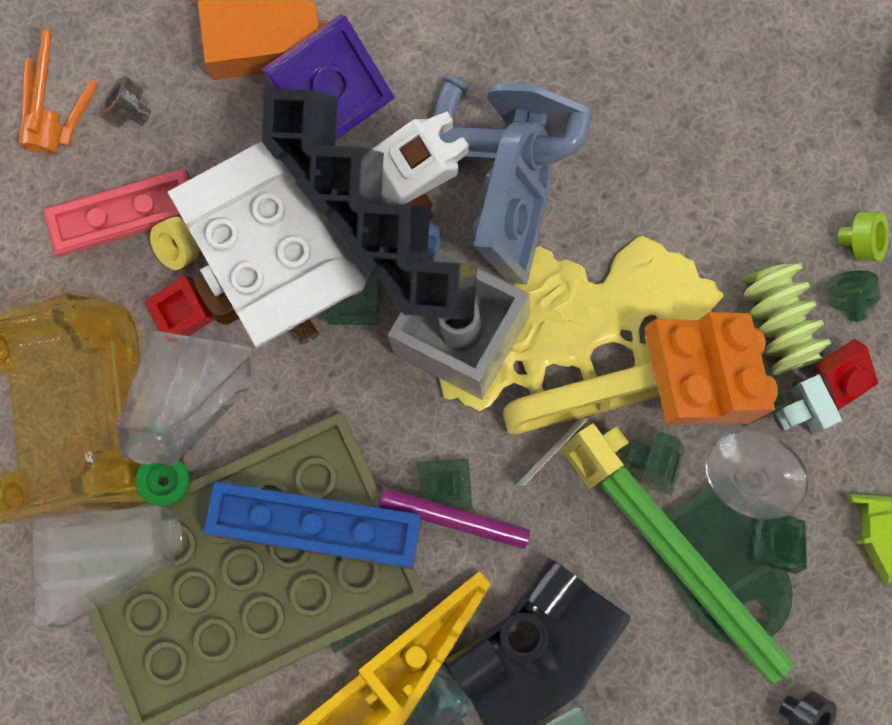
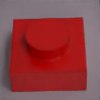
(179, 308)
(847, 373)

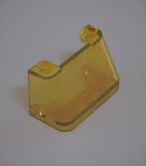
(68, 384)

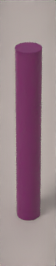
(455, 518)

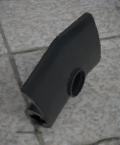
(573, 639)

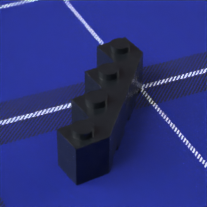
(348, 190)

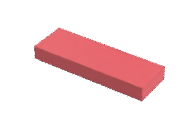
(113, 213)

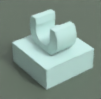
(811, 406)

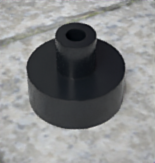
(811, 710)

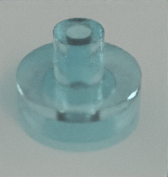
(439, 696)

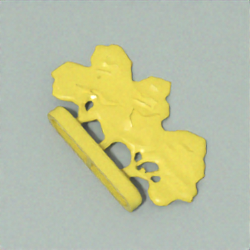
(577, 316)

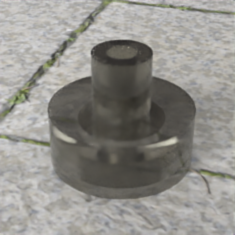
(124, 104)

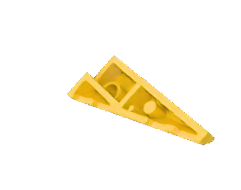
(402, 672)

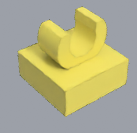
(594, 454)

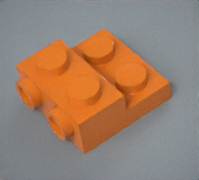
(710, 369)

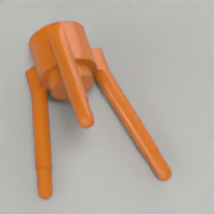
(41, 126)

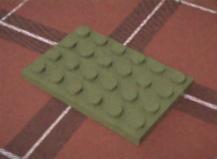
(242, 606)

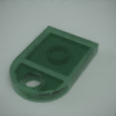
(726, 544)

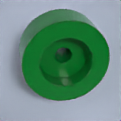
(150, 483)

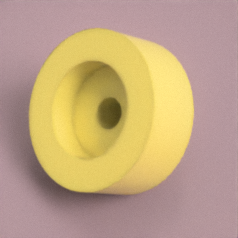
(174, 243)

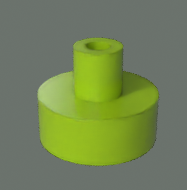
(867, 236)

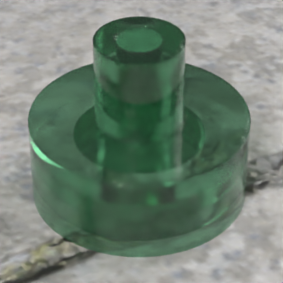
(854, 293)

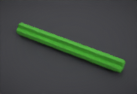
(697, 575)

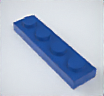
(313, 525)

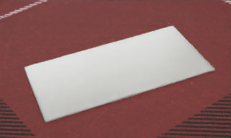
(551, 452)

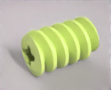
(785, 317)

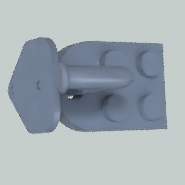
(517, 188)

